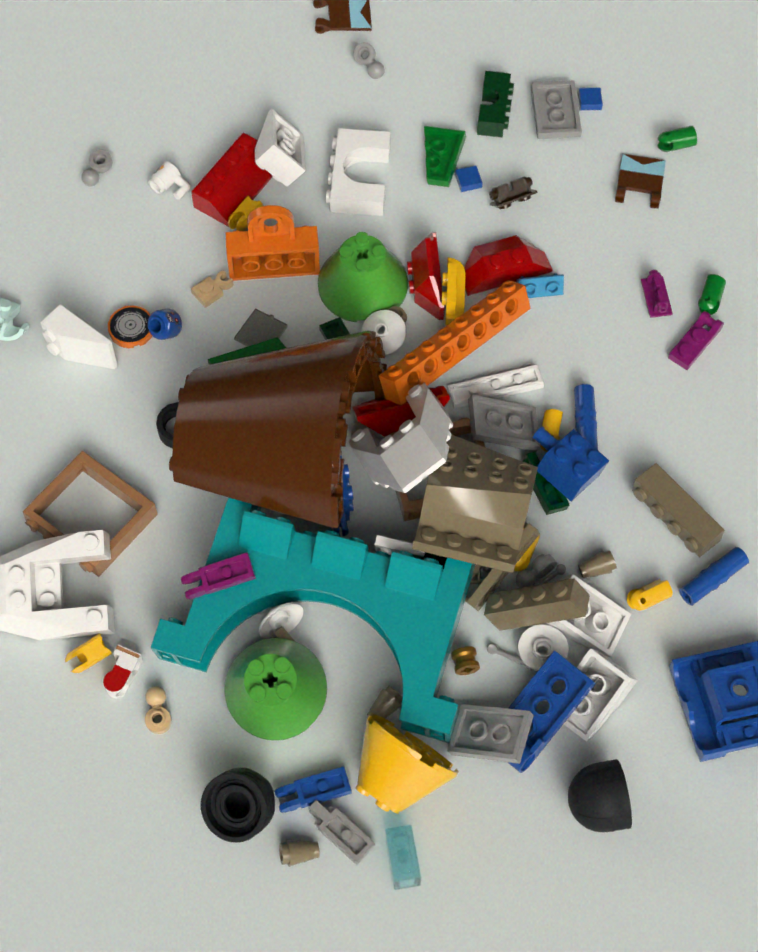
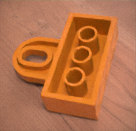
(272, 249)

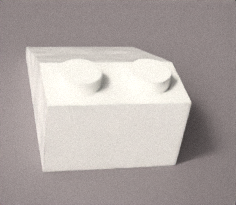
(280, 149)
(76, 340)
(602, 623)
(607, 694)

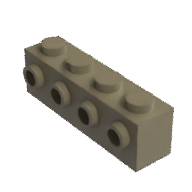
(677, 510)
(537, 604)

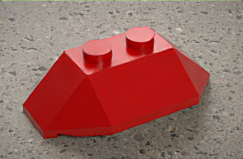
(503, 261)
(426, 276)
(387, 416)

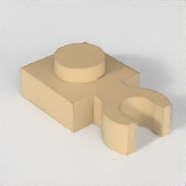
(211, 290)

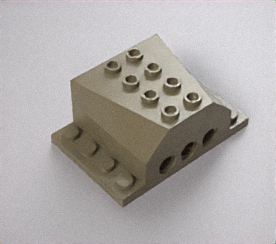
(476, 506)

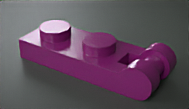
(695, 341)

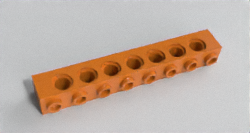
(455, 341)

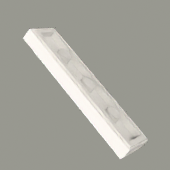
(496, 385)

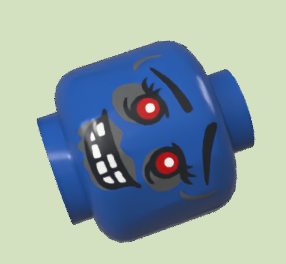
(164, 324)

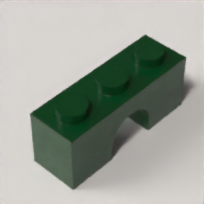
(493, 117)

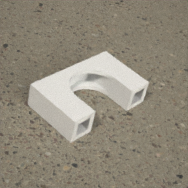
(350, 148)

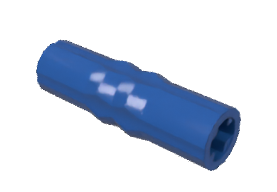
(586, 413)
(714, 576)

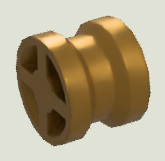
(465, 660)

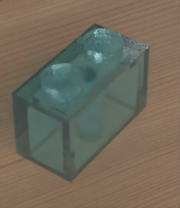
(402, 857)

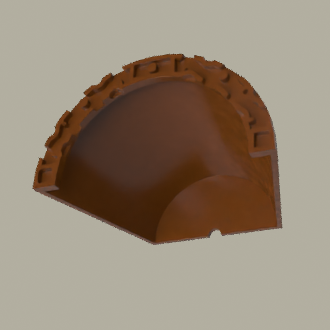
(275, 425)

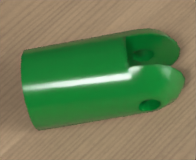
(677, 139)
(712, 294)

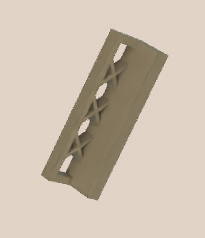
(495, 577)

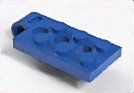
(560, 705)

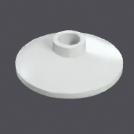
(394, 329)
(284, 616)
(539, 638)

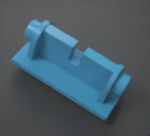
(543, 286)

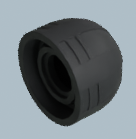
(601, 797)
(237, 804)

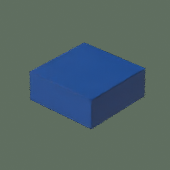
(590, 99)
(468, 178)

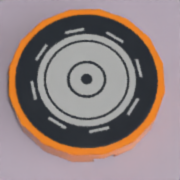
(129, 326)

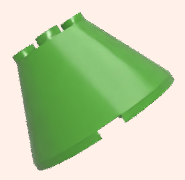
(362, 279)
(290, 704)

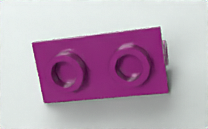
(656, 295)

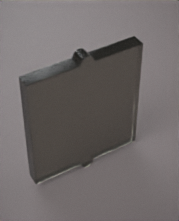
(260, 328)

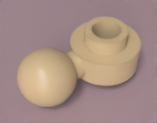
(156, 697)

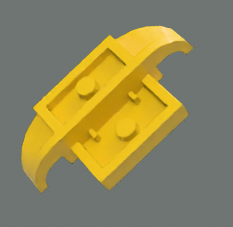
(455, 295)

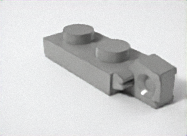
(341, 832)

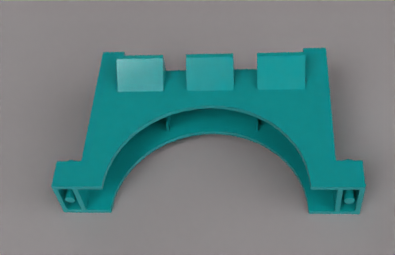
(401, 597)

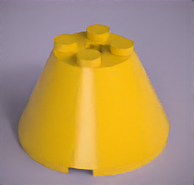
(398, 766)

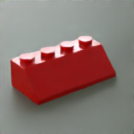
(230, 181)

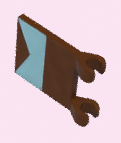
(344, 16)
(641, 175)

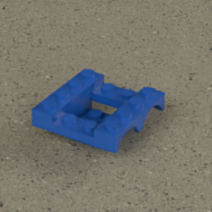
(708, 698)

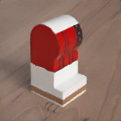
(123, 673)

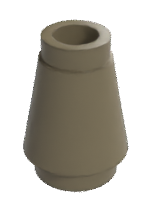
(597, 565)
(386, 703)
(296, 852)

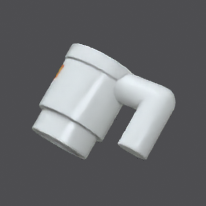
(166, 177)

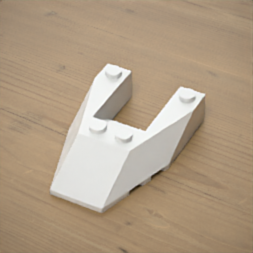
(413, 450)
(34, 588)

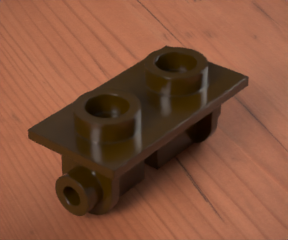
(504, 196)

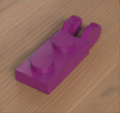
(220, 576)

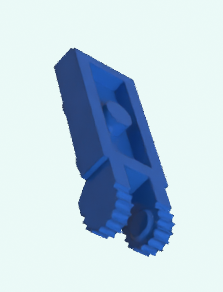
(317, 787)

